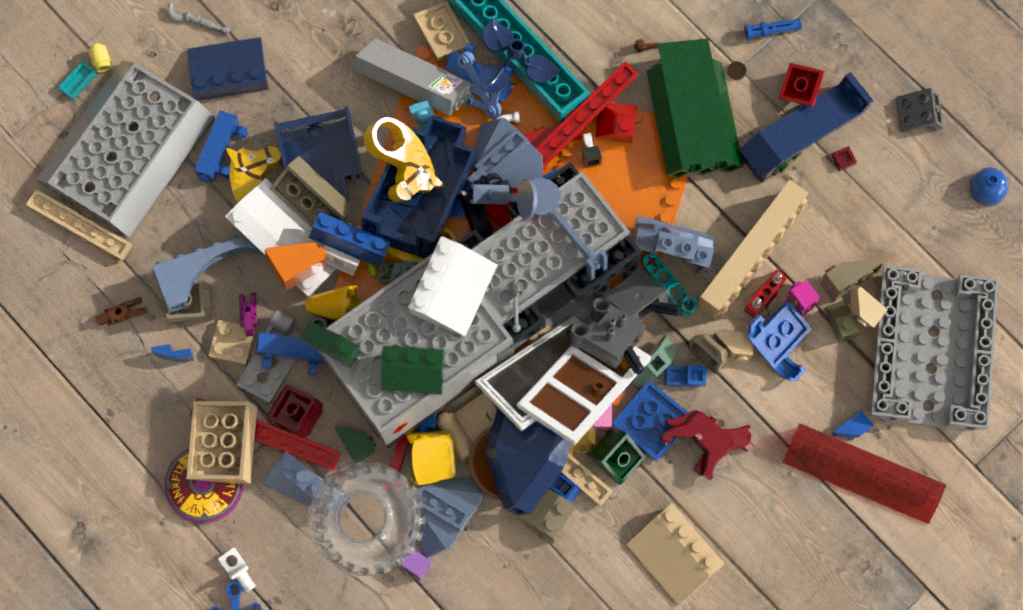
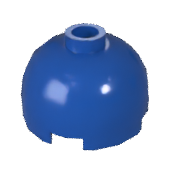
(989, 186)

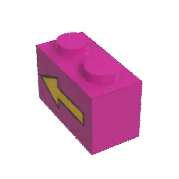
(803, 297)

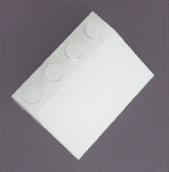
(452, 287)

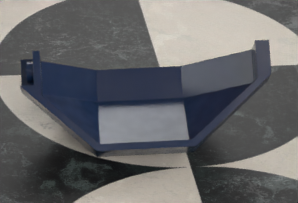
(524, 461)

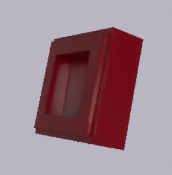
(844, 158)

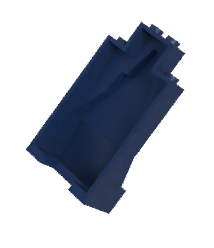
(420, 221)

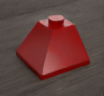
(801, 84)
(617, 122)

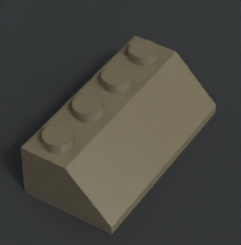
(309, 193)

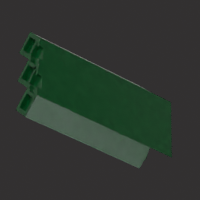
(693, 110)

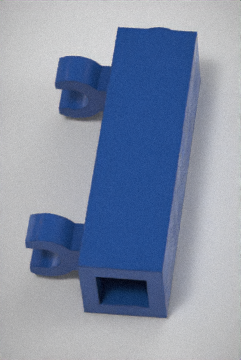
(452, 65)
(215, 147)
(286, 347)

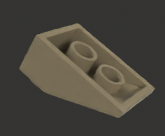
(840, 278)
(549, 515)

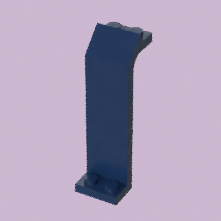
(805, 127)

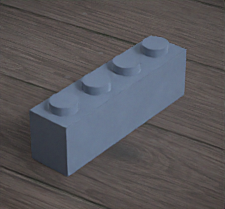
(293, 480)

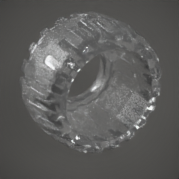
(398, 530)

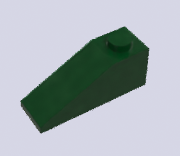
(331, 344)

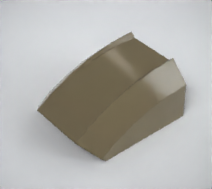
(198, 304)
(708, 351)

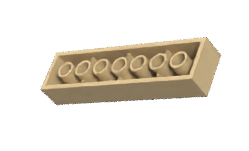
(751, 251)

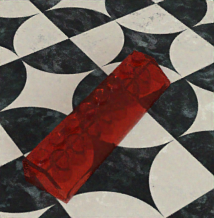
(864, 473)

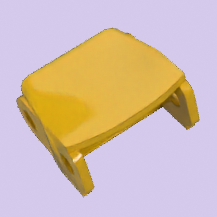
(432, 457)

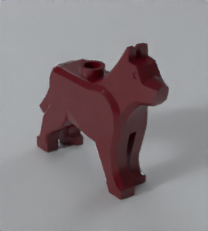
(708, 437)

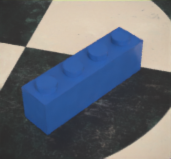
(349, 239)

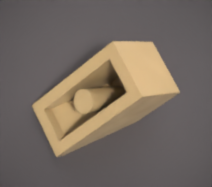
(865, 307)
(736, 343)

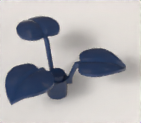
(500, 37)

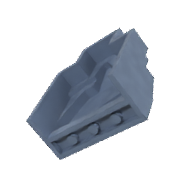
(674, 240)

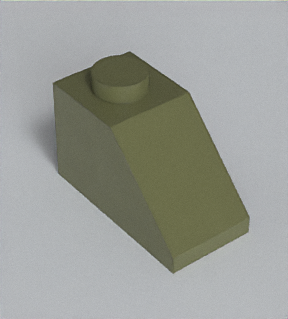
(842, 321)

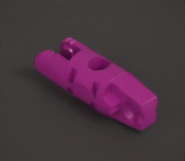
(248, 313)

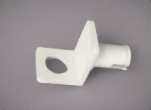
(237, 571)

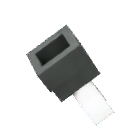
(590, 153)

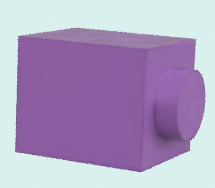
(417, 564)

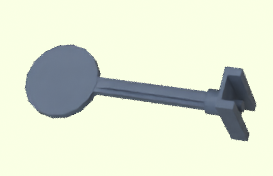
(499, 194)
(547, 201)

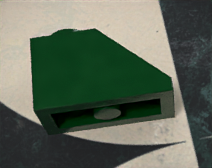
(356, 442)

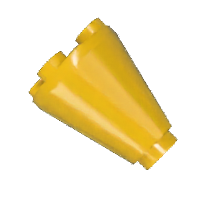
(333, 303)

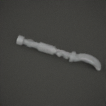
(187, 16)

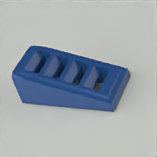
(573, 492)

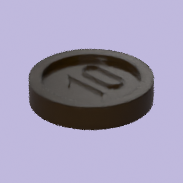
(736, 70)

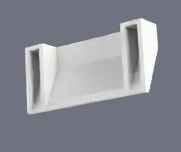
(272, 223)

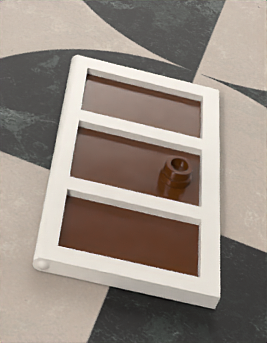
(577, 391)

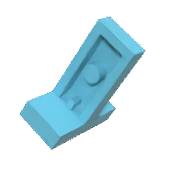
(421, 112)

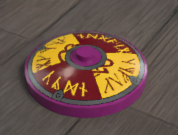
(198, 499)

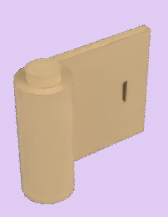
(467, 424)

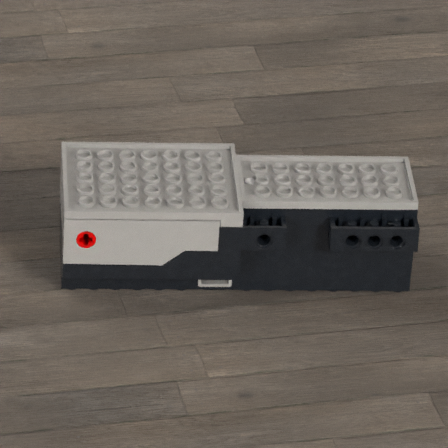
(525, 253)

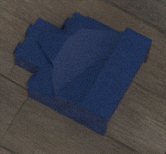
(324, 144)

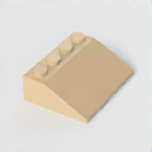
(222, 441)
(675, 554)

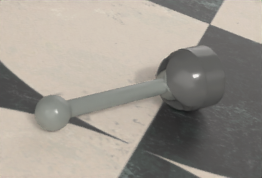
(515, 291)

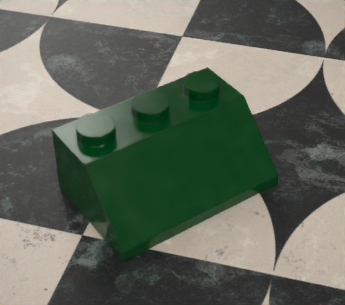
(412, 369)

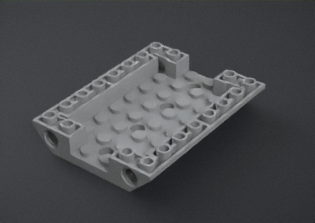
(144, 157)
(959, 353)

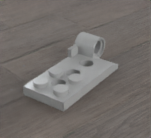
(280, 325)

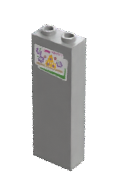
(412, 76)

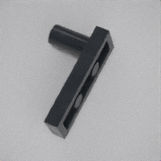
(476, 215)

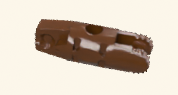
(111, 315)

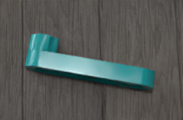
(670, 283)

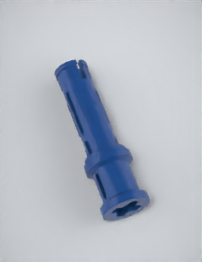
(763, 29)

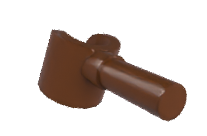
(640, 46)

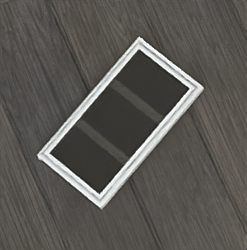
(517, 375)

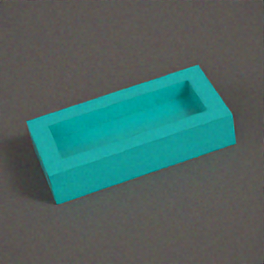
(78, 80)

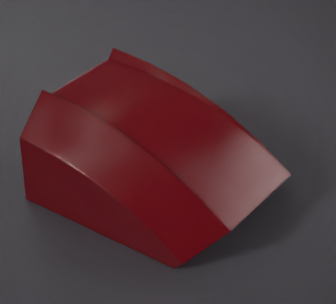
(295, 411)

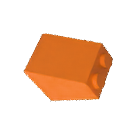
(295, 262)

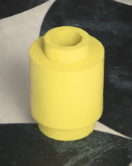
(99, 58)

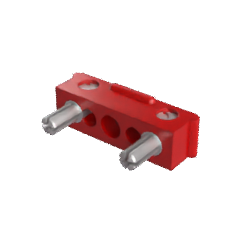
(755, 305)

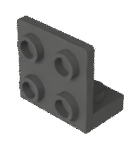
(919, 110)

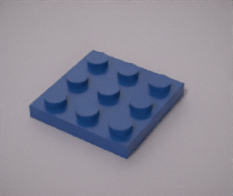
(645, 419)

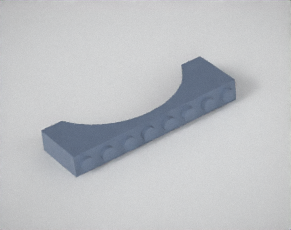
(179, 275)

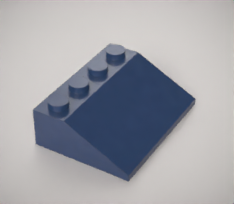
(227, 69)

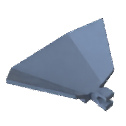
(505, 152)
(446, 511)

